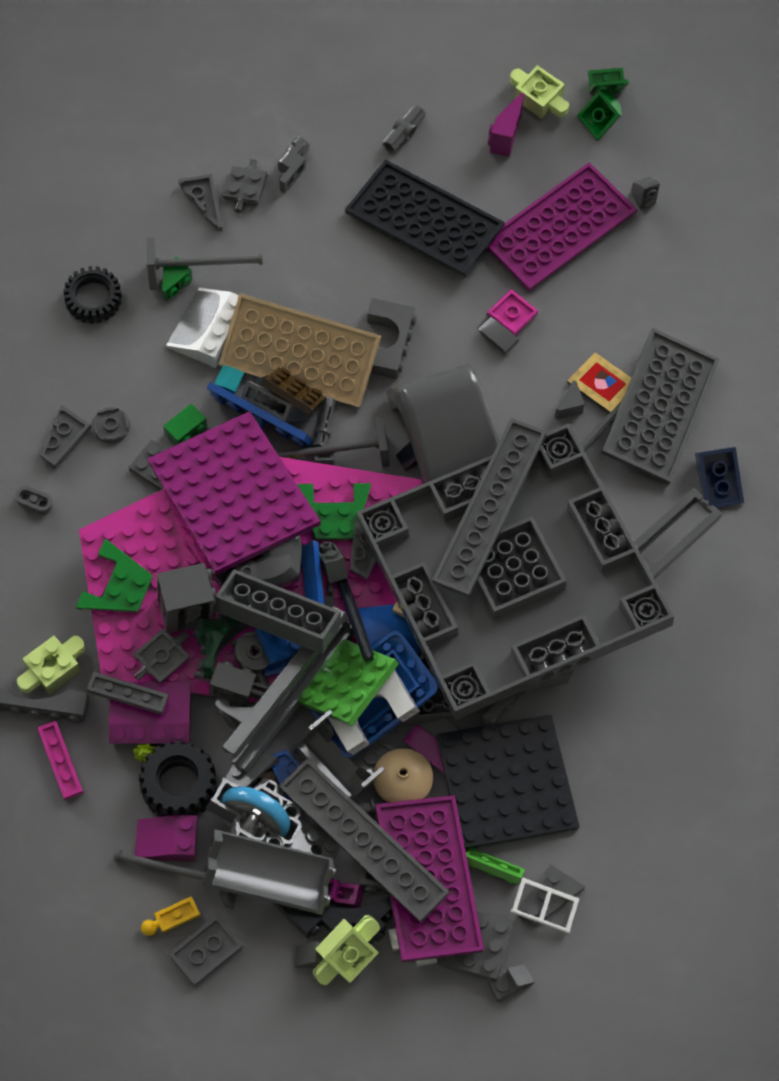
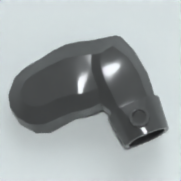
(278, 565)

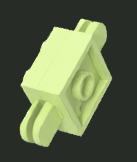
(543, 84)
(51, 665)
(353, 956)

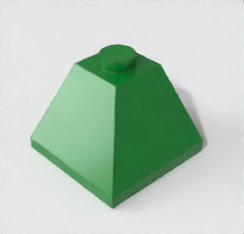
(600, 113)

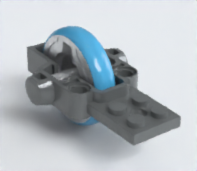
(263, 816)

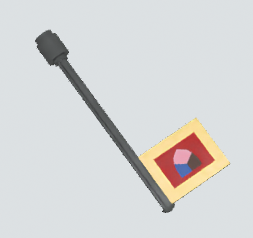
(604, 386)

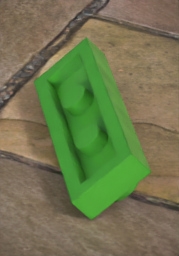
(494, 866)

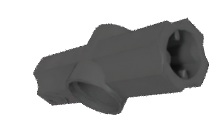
(404, 129)

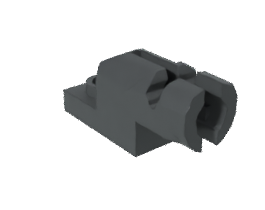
(292, 163)

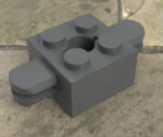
(232, 683)

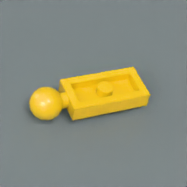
(171, 917)

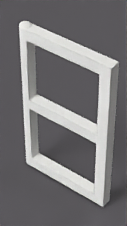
(541, 918)

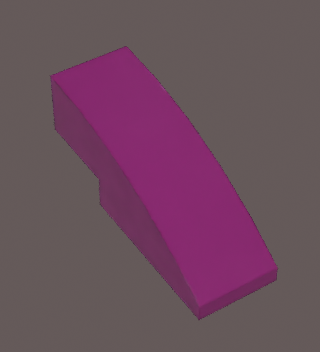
(345, 894)

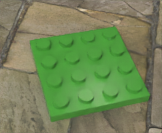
(347, 683)

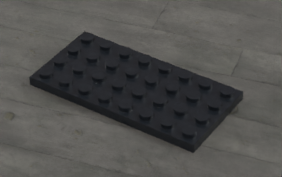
(425, 218)

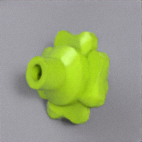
(142, 751)

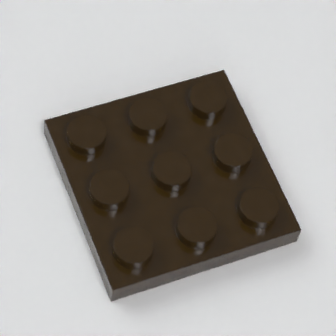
(293, 390)

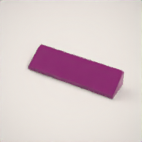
(424, 744)

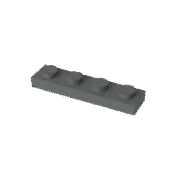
(127, 693)

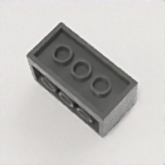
(185, 597)

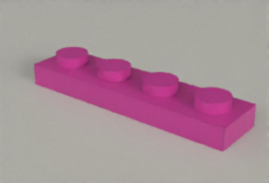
(60, 760)

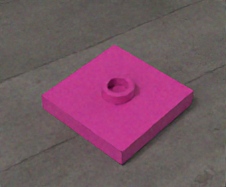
(513, 312)

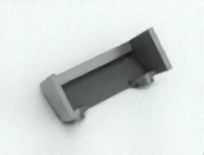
(326, 755)

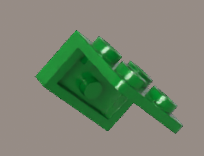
(607, 80)

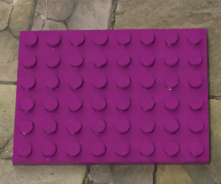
(233, 492)

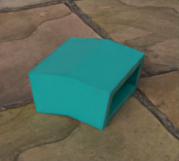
(229, 378)

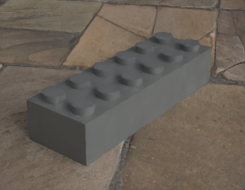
(278, 611)

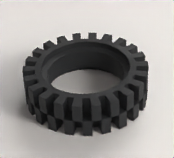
(83, 278)

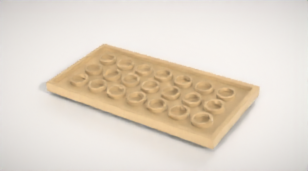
(317, 350)

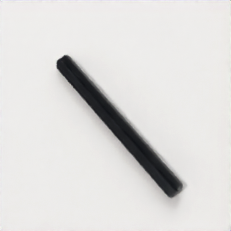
(355, 620)

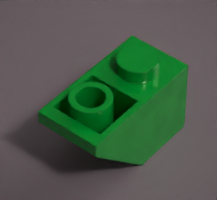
(175, 279)

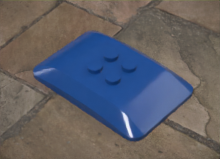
(379, 716)

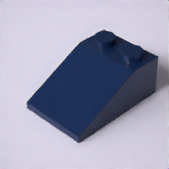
(720, 476)

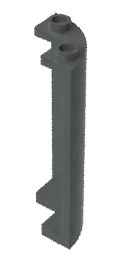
(268, 872)

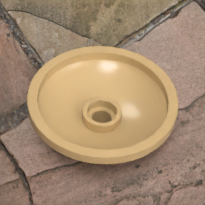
(393, 786)

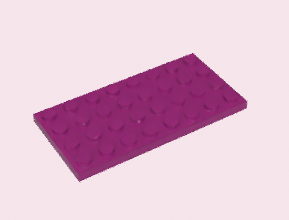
(560, 226)
(433, 836)

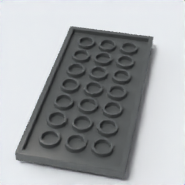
(660, 406)

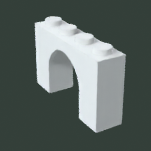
(399, 700)

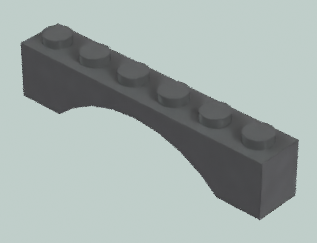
(67, 705)

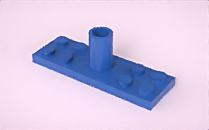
(262, 417)

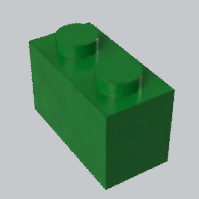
(185, 425)

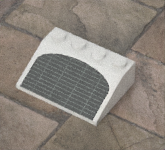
(204, 326)

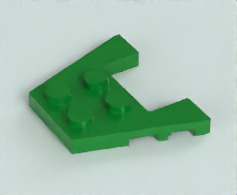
(336, 518)
(125, 588)

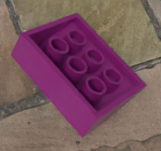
(138, 725)

